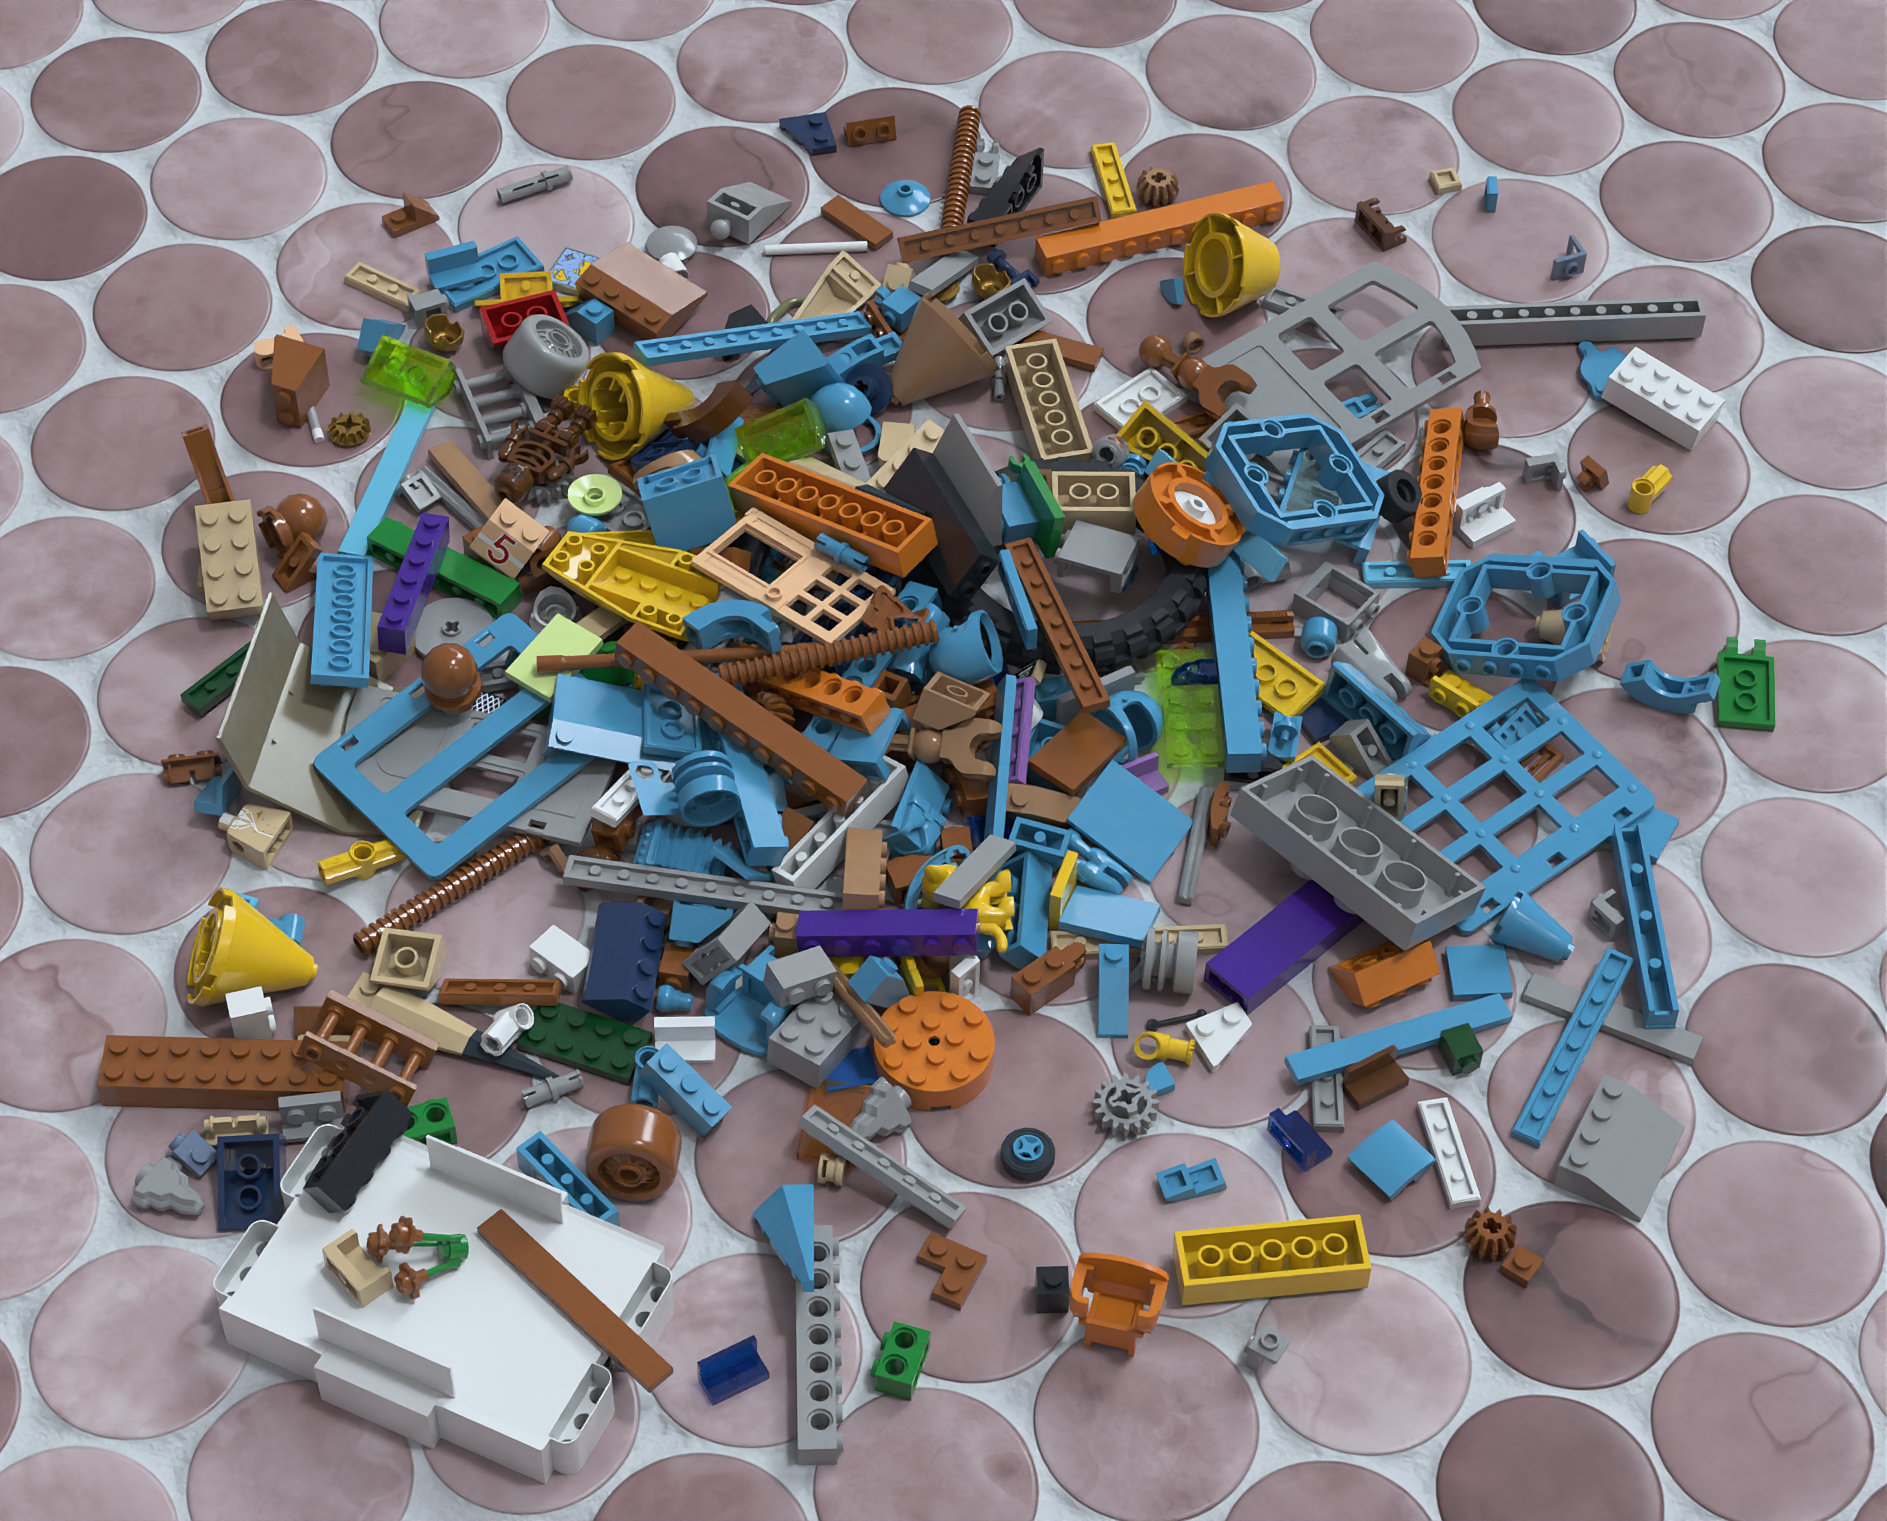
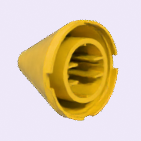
(628, 403)
(243, 951)

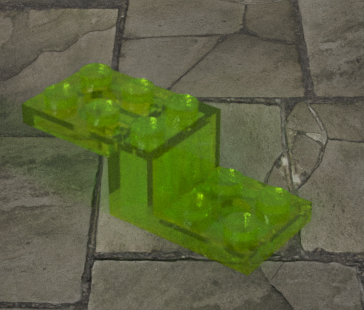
(1188, 711)

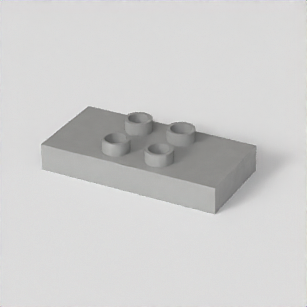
(1357, 852)

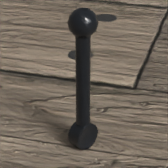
(1153, 1024)

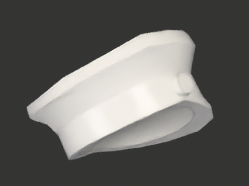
(549, 604)

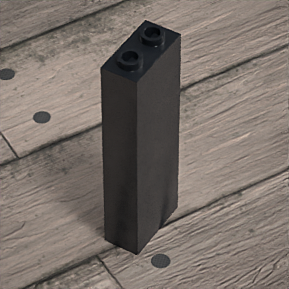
(963, 551)

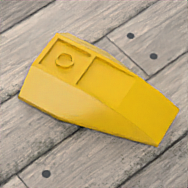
(633, 580)

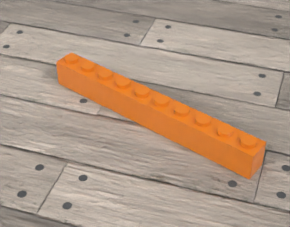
(1153, 228)

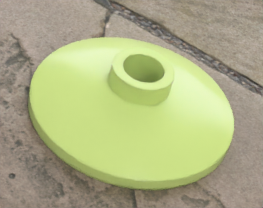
(594, 494)

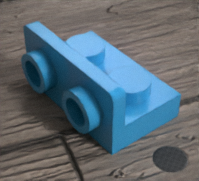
(1515, 726)

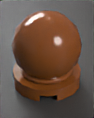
(292, 515)
(451, 678)

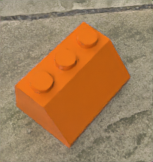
(1385, 972)

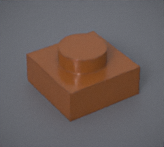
(1522, 1265)

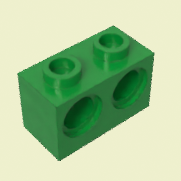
(423, 1123)
(905, 1361)

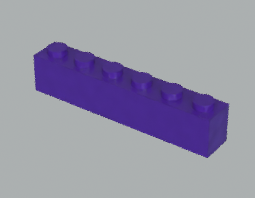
(413, 583)
(890, 932)

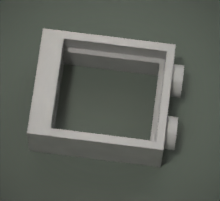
(1343, 584)
(727, 943)

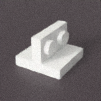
(1482, 516)

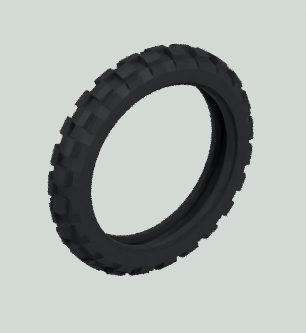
(1107, 642)

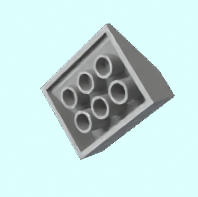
(972, 477)
(1619, 1149)

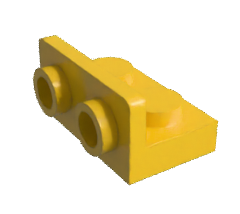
(1457, 693)

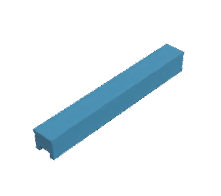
(1644, 927)

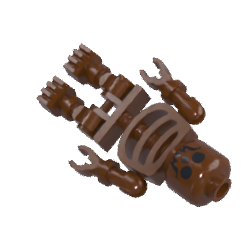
(536, 458)

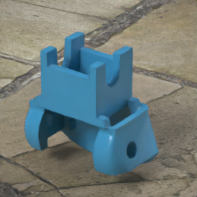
(745, 1014)

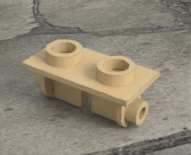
(236, 1126)

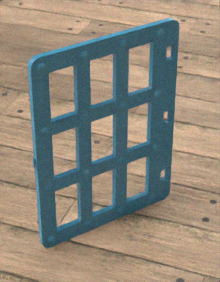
(1575, 835)

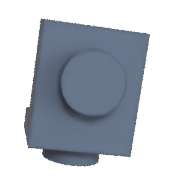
(192, 1153)

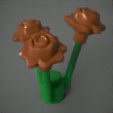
(405, 1235)

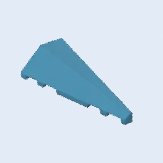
(789, 1224)

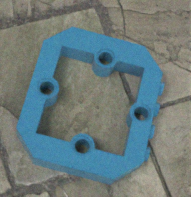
(1340, 472)
(1544, 576)

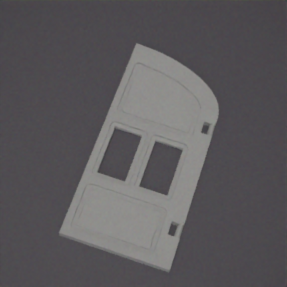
(562, 812)

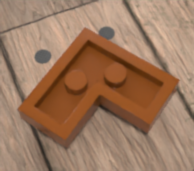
(958, 1266)

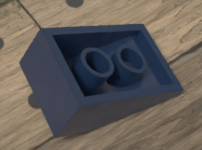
(250, 1179)

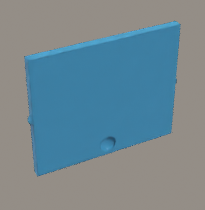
(1130, 821)

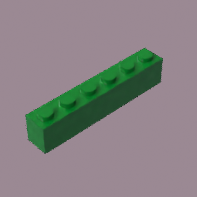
(458, 573)

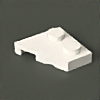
(1219, 1033)

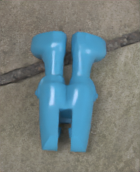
(1098, 870)

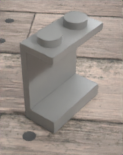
(1098, 551)

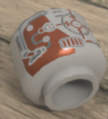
(1118, 446)

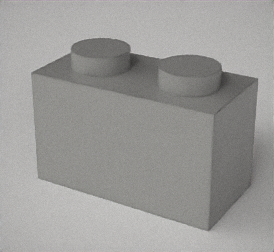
(799, 976)

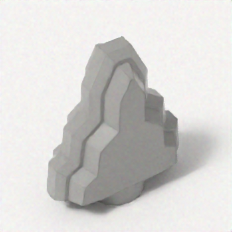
(883, 1111)
(166, 1188)

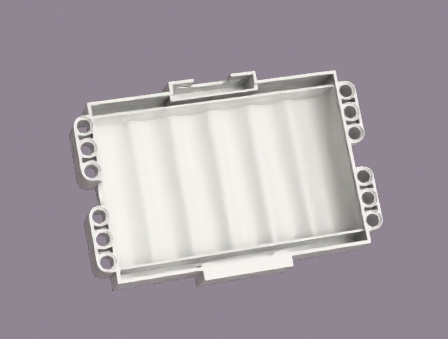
(481, 1346)

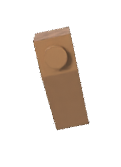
(1039, 804)

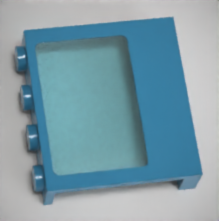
(1303, 490)

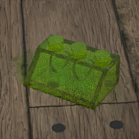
(409, 372)
(784, 433)

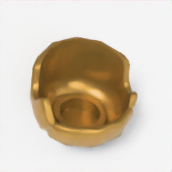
(988, 281)
(443, 334)

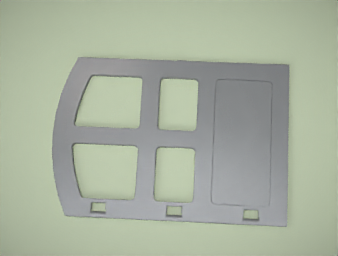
(1291, 388)

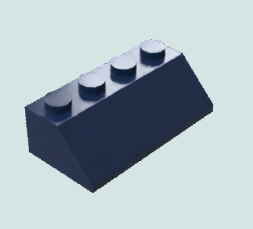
(624, 960)

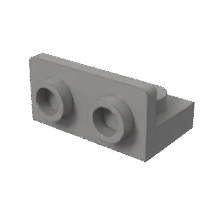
(307, 1112)

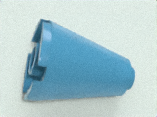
(1532, 930)

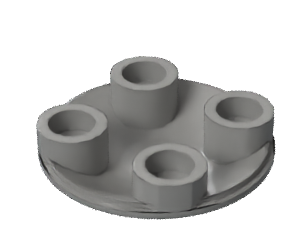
(672, 240)

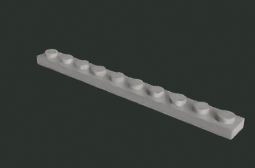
(695, 887)

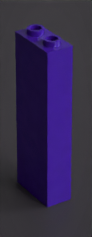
(1279, 947)

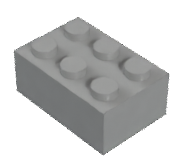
(815, 1038)

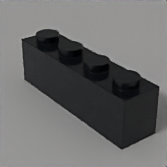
(1014, 189)
(357, 1150)

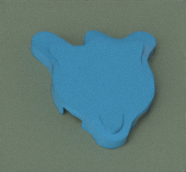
(1598, 367)

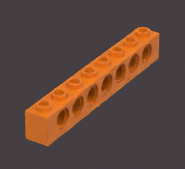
(1439, 487)
(828, 697)

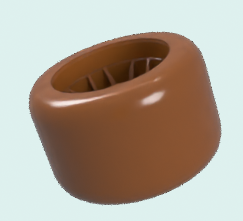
(633, 1152)

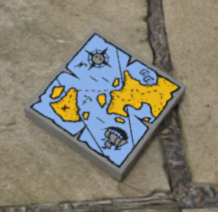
(568, 268)

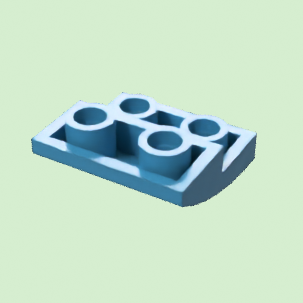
(1391, 1159)

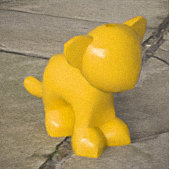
(993, 893)

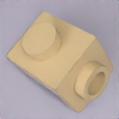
(898, 276)

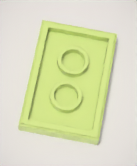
(557, 638)

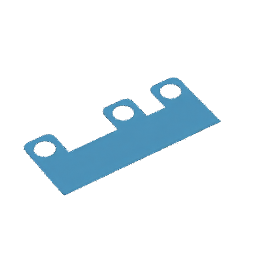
(661, 798)

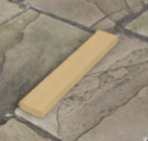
(1211, 939)

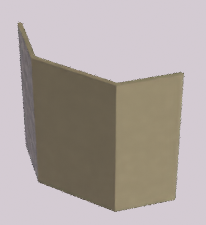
(283, 722)

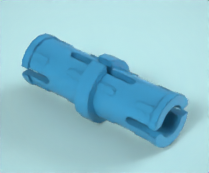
(842, 553)

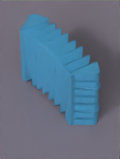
(679, 850)

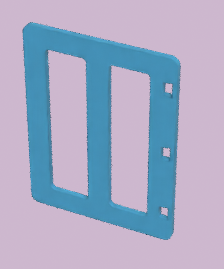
(390, 809)

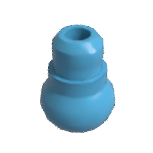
(673, 1000)

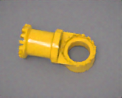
(1166, 1048)

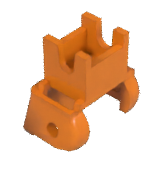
(1119, 1298)

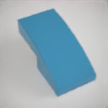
(1192, 1182)

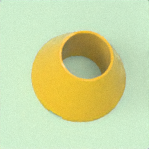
(1228, 265)

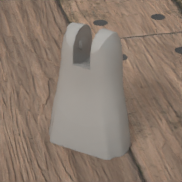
(1372, 660)

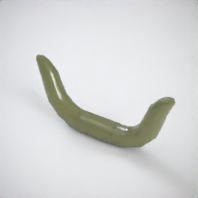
(784, 307)

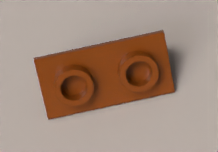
(870, 130)
(180, 767)

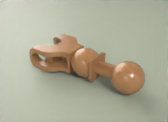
(952, 746)

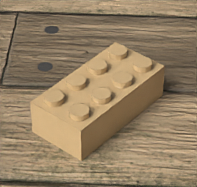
(229, 559)

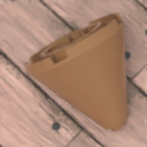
(937, 355)

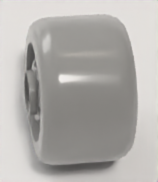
(546, 356)

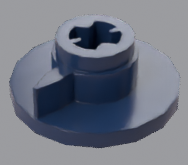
(873, 383)

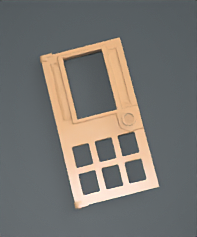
(794, 583)

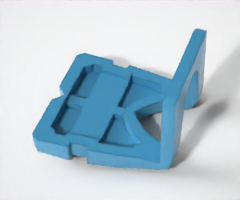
(918, 817)

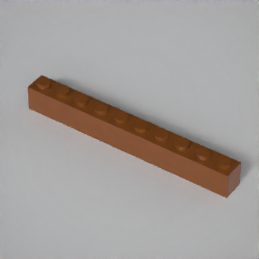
(740, 719)

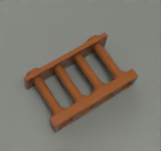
(377, 1029)

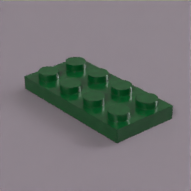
(585, 1041)

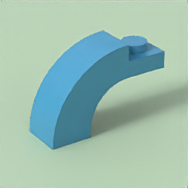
(1666, 692)

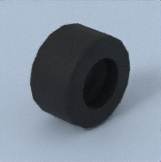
(1401, 496)

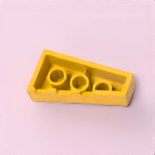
(1152, 430)

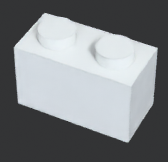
(560, 958)
(251, 1014)

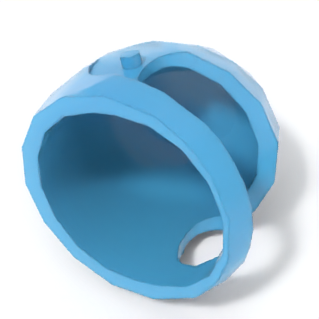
(844, 409)
(962, 652)
(1135, 718)

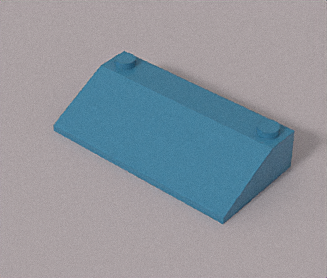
(602, 723)

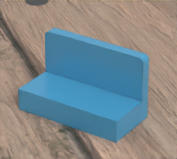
(454, 266)
(218, 794)

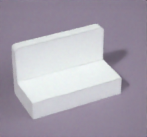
(964, 976)
(689, 1036)

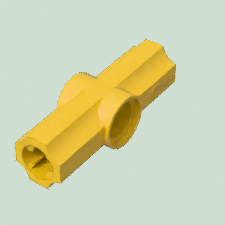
(359, 861)

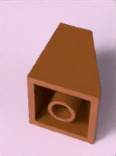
(297, 379)

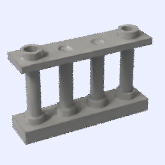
(527, 407)

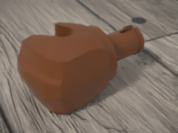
(1480, 424)

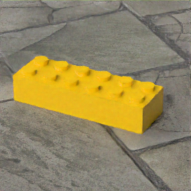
(1271, 1259)

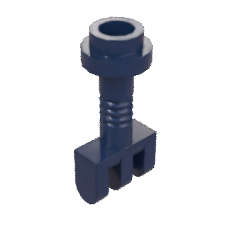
(998, 258)

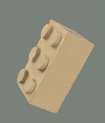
(1096, 499)

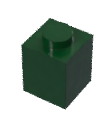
(1460, 1049)

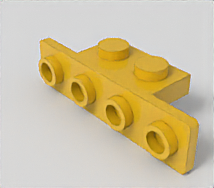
(525, 284)

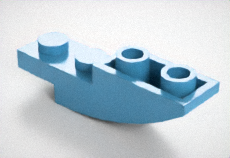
(865, 350)

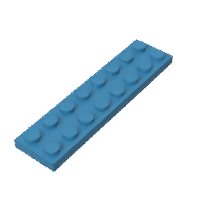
(342, 621)

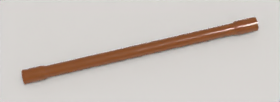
(560, 663)

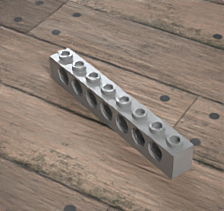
(814, 1445)

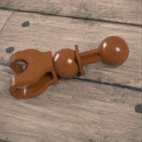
(1194, 374)

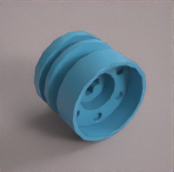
(706, 786)

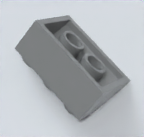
(1006, 317)

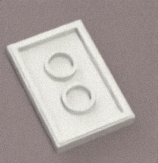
(1148, 386)

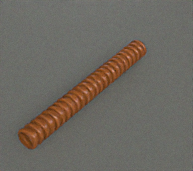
(961, 167)
(829, 654)
(450, 888)

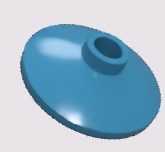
(905, 198)

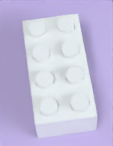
(1663, 398)

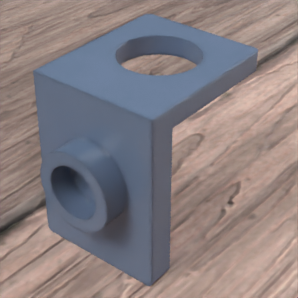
(1570, 264)

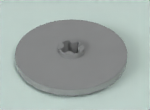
(452, 615)

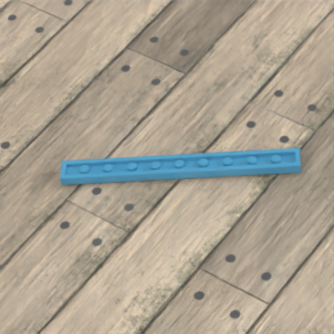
(748, 338)

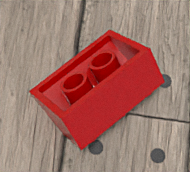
(503, 319)

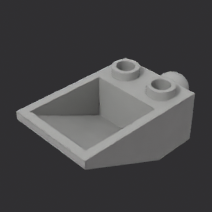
(743, 211)

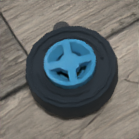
(1033, 1144)

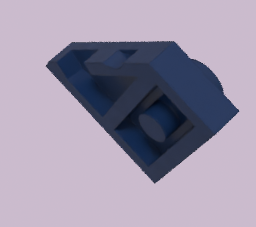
(811, 132)

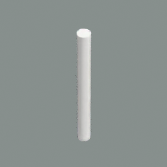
(809, 248)

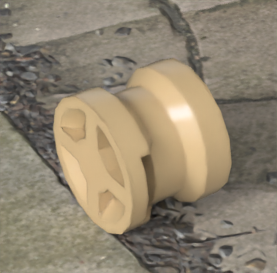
(834, 1171)

